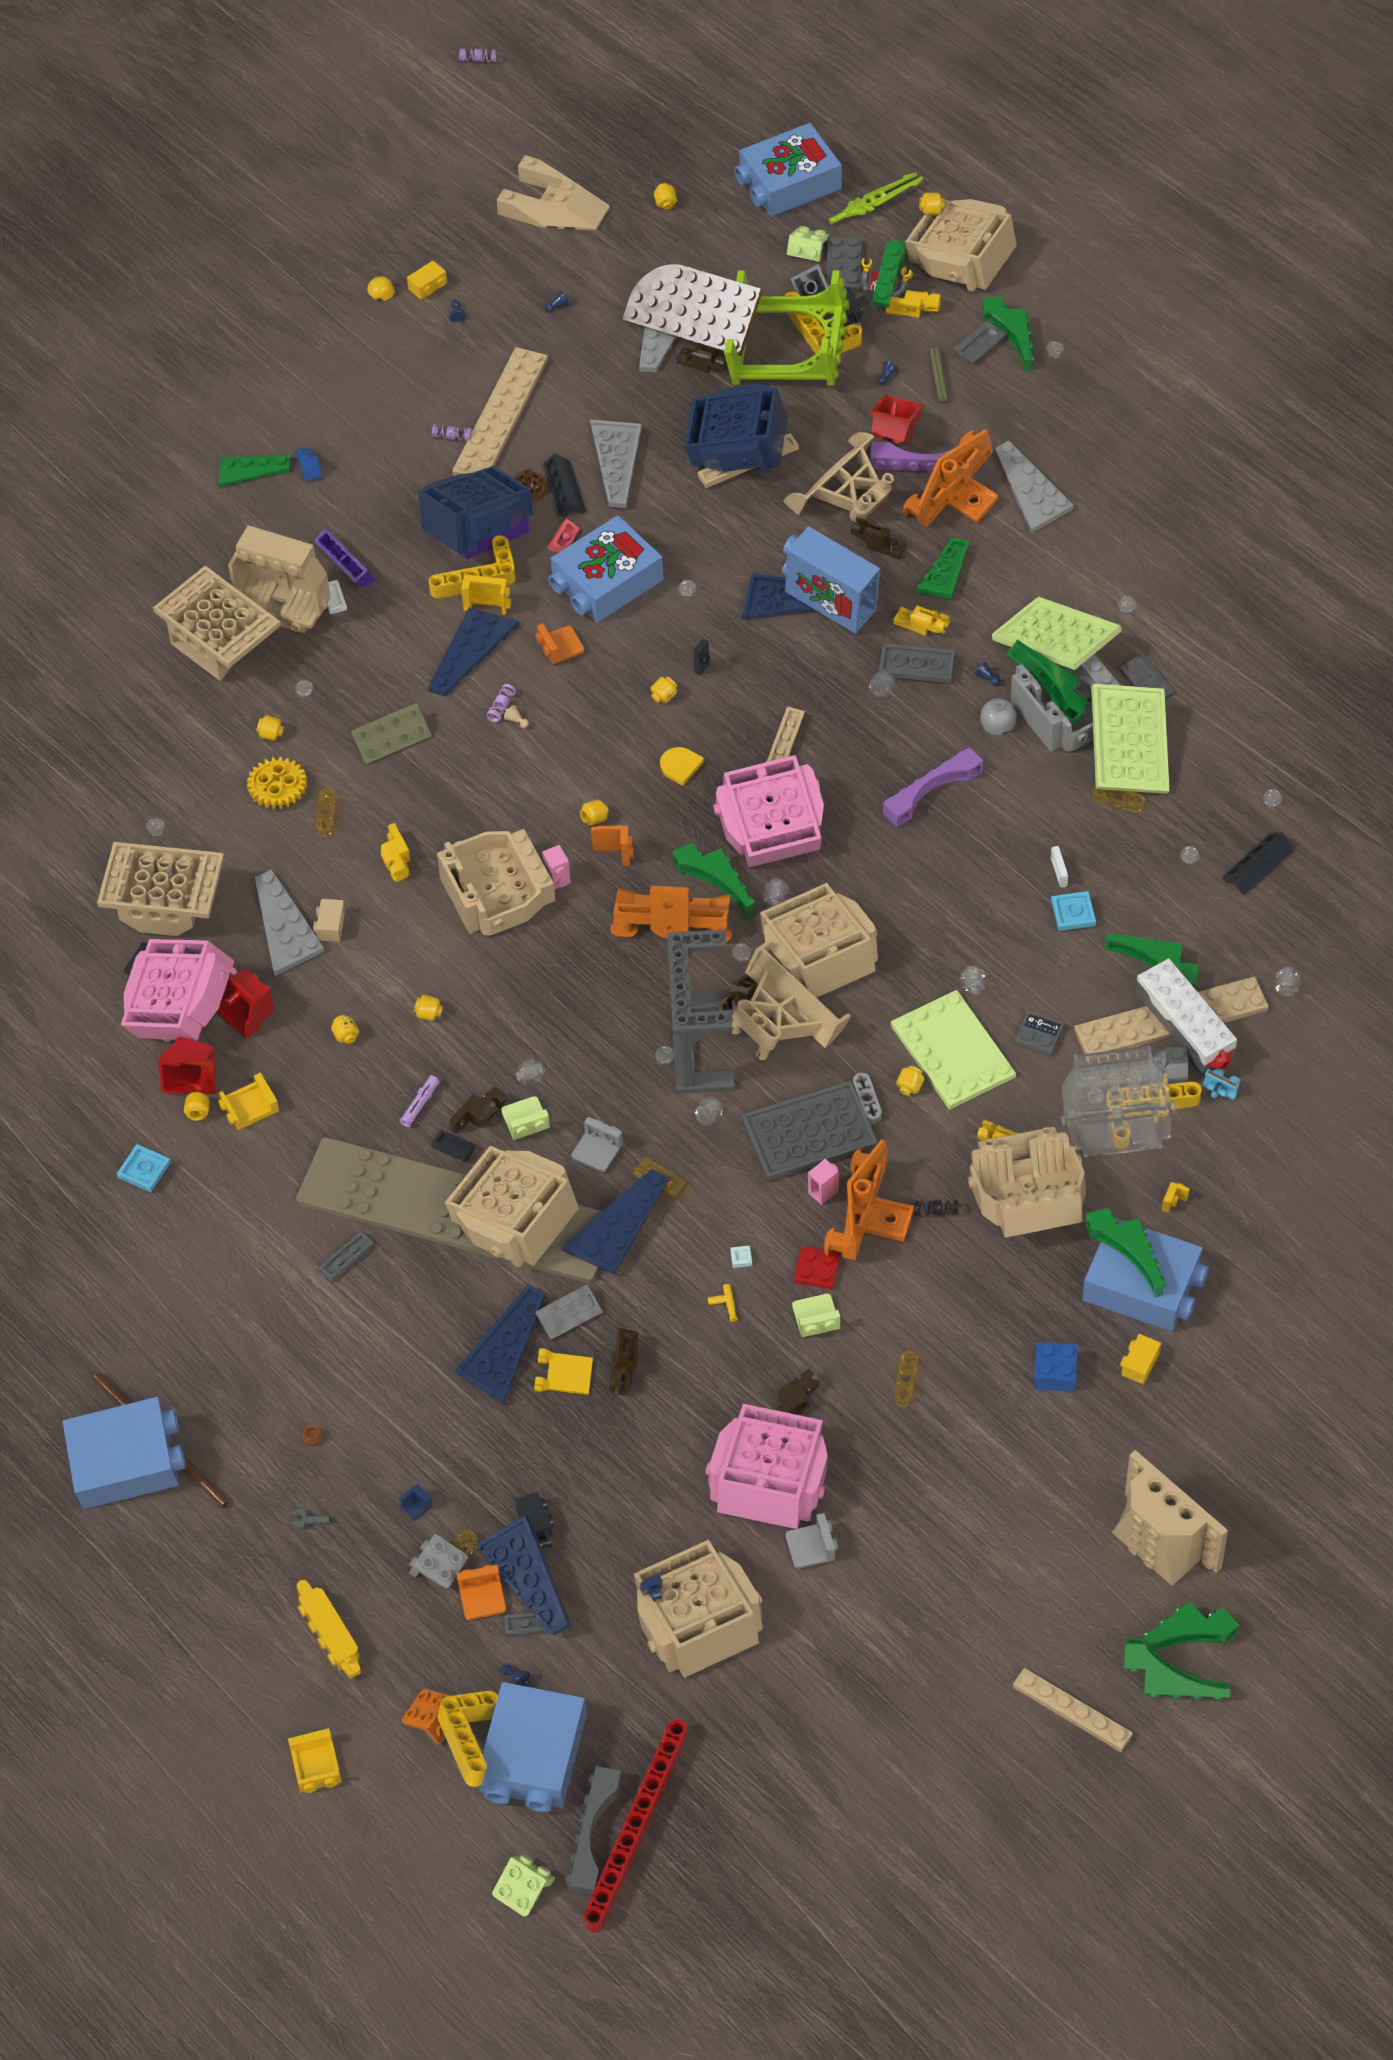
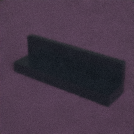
(563, 485)
(1259, 862)

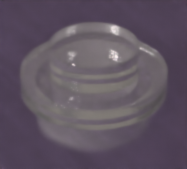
(1055, 349)
(687, 588)
(1127, 604)
(304, 688)
(1272, 798)
(155, 826)
(1189, 855)
(741, 952)
(664, 1055)

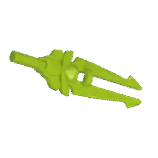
(860, 206)

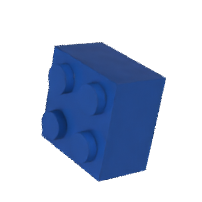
(1055, 1367)

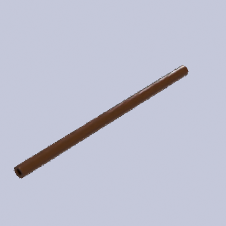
(206, 1485)

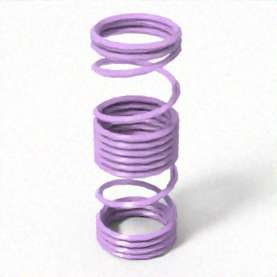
(477, 55)
(451, 432)
(501, 702)

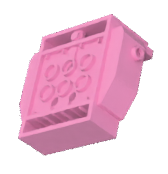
(746, 811)
(175, 988)
(769, 1467)

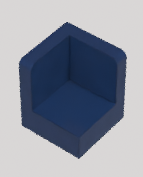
(415, 1502)

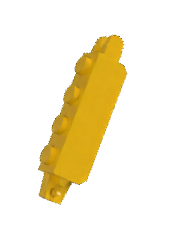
(329, 1627)

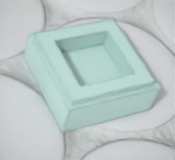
(741, 1256)

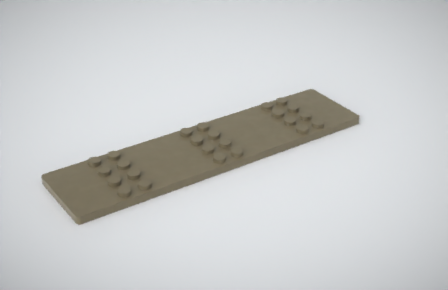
(412, 1200)

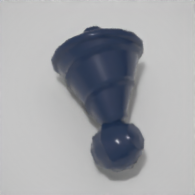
(560, 300)
(457, 314)
(889, 369)
(985, 672)
(518, 1677)

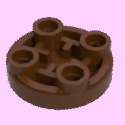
(535, 482)

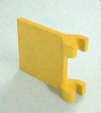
(565, 1373)

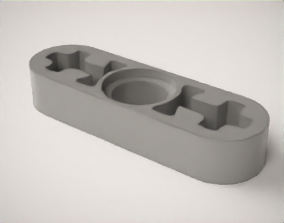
(869, 1090)

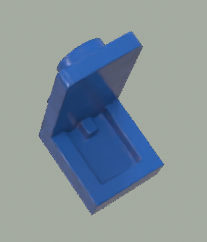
(308, 463)

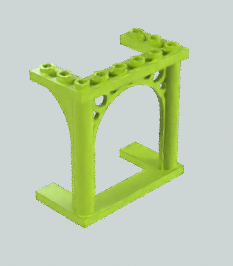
(825, 368)

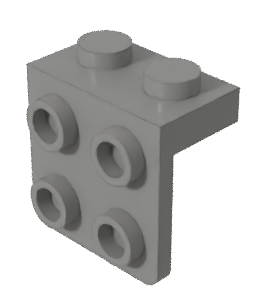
(598, 1145)
(812, 1543)
(438, 1561)

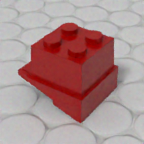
(895, 418)
(245, 1003)
(187, 1068)

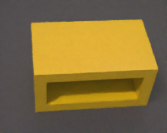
(427, 280)
(1140, 1359)

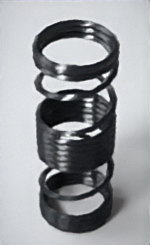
(936, 1207)

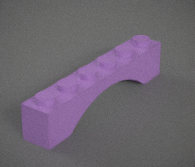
(889, 457)
(959, 768)

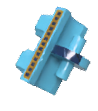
(1220, 1085)

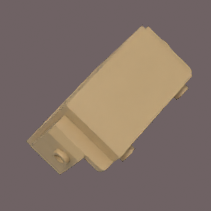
(963, 242)
(280, 577)
(484, 864)
(821, 939)
(1028, 1181)
(513, 1204)
(702, 1635)

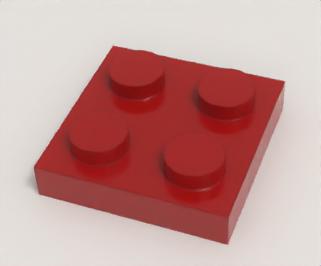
(816, 1268)

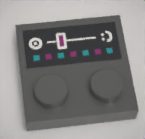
(1039, 1033)

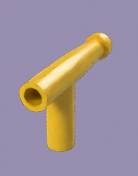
(726, 1298)

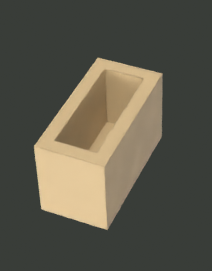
(330, 920)

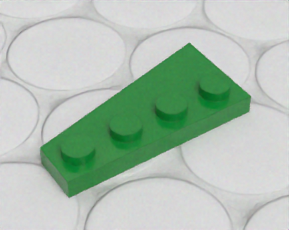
(251, 467)
(945, 571)

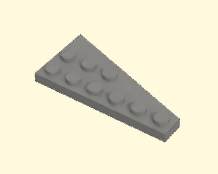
(654, 349)
(617, 453)
(1032, 490)
(286, 930)

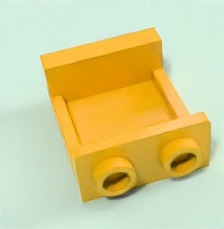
(485, 592)
(249, 1103)
(314, 1761)

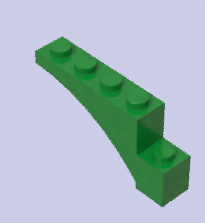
(891, 265)
(1012, 322)
(1054, 679)
(716, 870)
(1152, 953)
(1130, 1241)
(1190, 1626)
(1166, 1679)

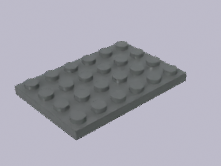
(808, 1130)

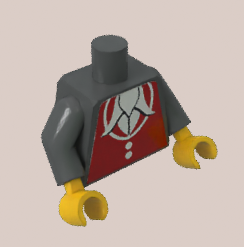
(869, 281)

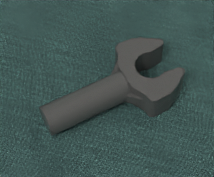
(308, 1519)

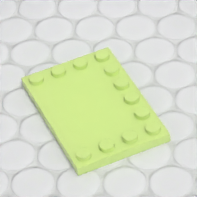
(1057, 632)
(1130, 738)
(953, 1049)

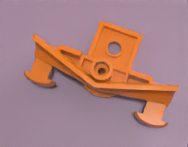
(953, 484)
(668, 912)
(865, 1210)

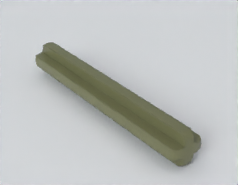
(939, 375)

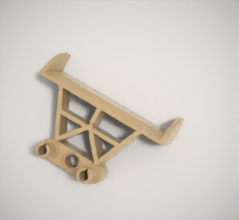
(863, 507)
(785, 999)

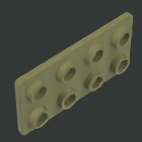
(391, 733)

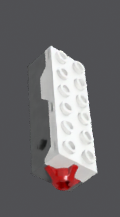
(1186, 1016)

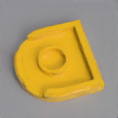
(680, 764)

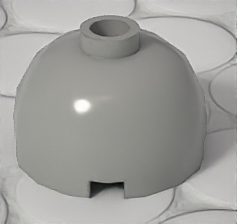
(998, 716)

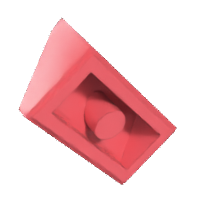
(564, 536)

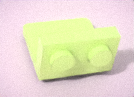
(806, 243)
(525, 1117)
(816, 1315)
(522, 1884)

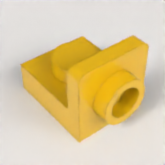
(1174, 1192)

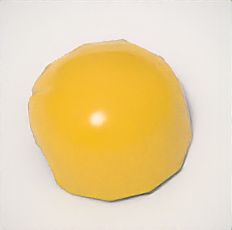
(381, 288)

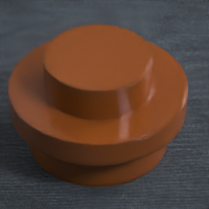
(312, 1435)

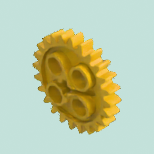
(277, 783)

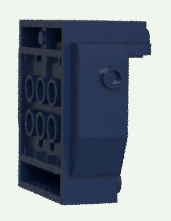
(737, 429)
(473, 507)

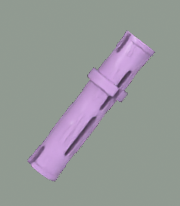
(423, 1095)

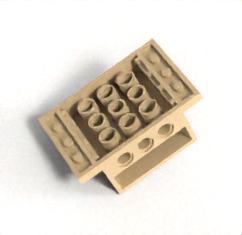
(214, 622)
(160, 886)
(1167, 1525)

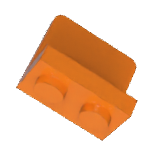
(559, 643)
(613, 839)
(481, 1592)
(424, 1714)

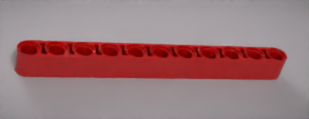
(635, 1834)

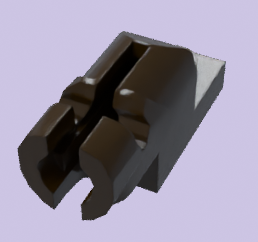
(702, 358)
(878, 538)
(740, 989)
(478, 1110)
(624, 1360)
(796, 1394)

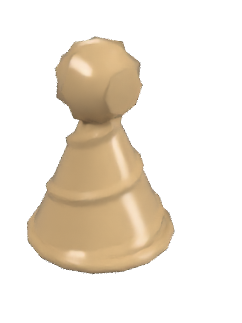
(513, 715)

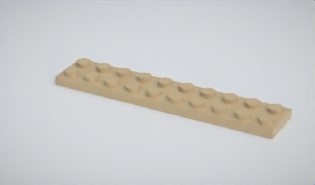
(501, 411)
(1142, 1027)

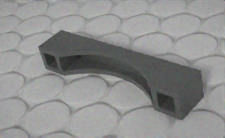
(604, 1791)

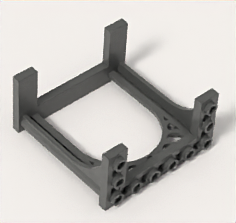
(706, 1017)

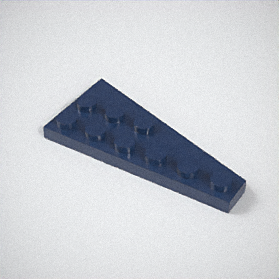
(768, 598)
(470, 646)
(613, 1231)
(498, 1354)
(526, 1572)

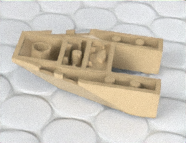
(561, 204)

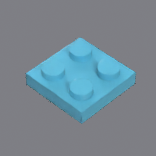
(1073, 911)
(143, 1168)

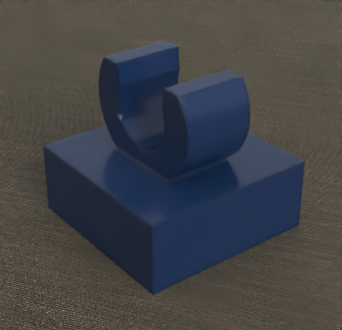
(652, 1586)

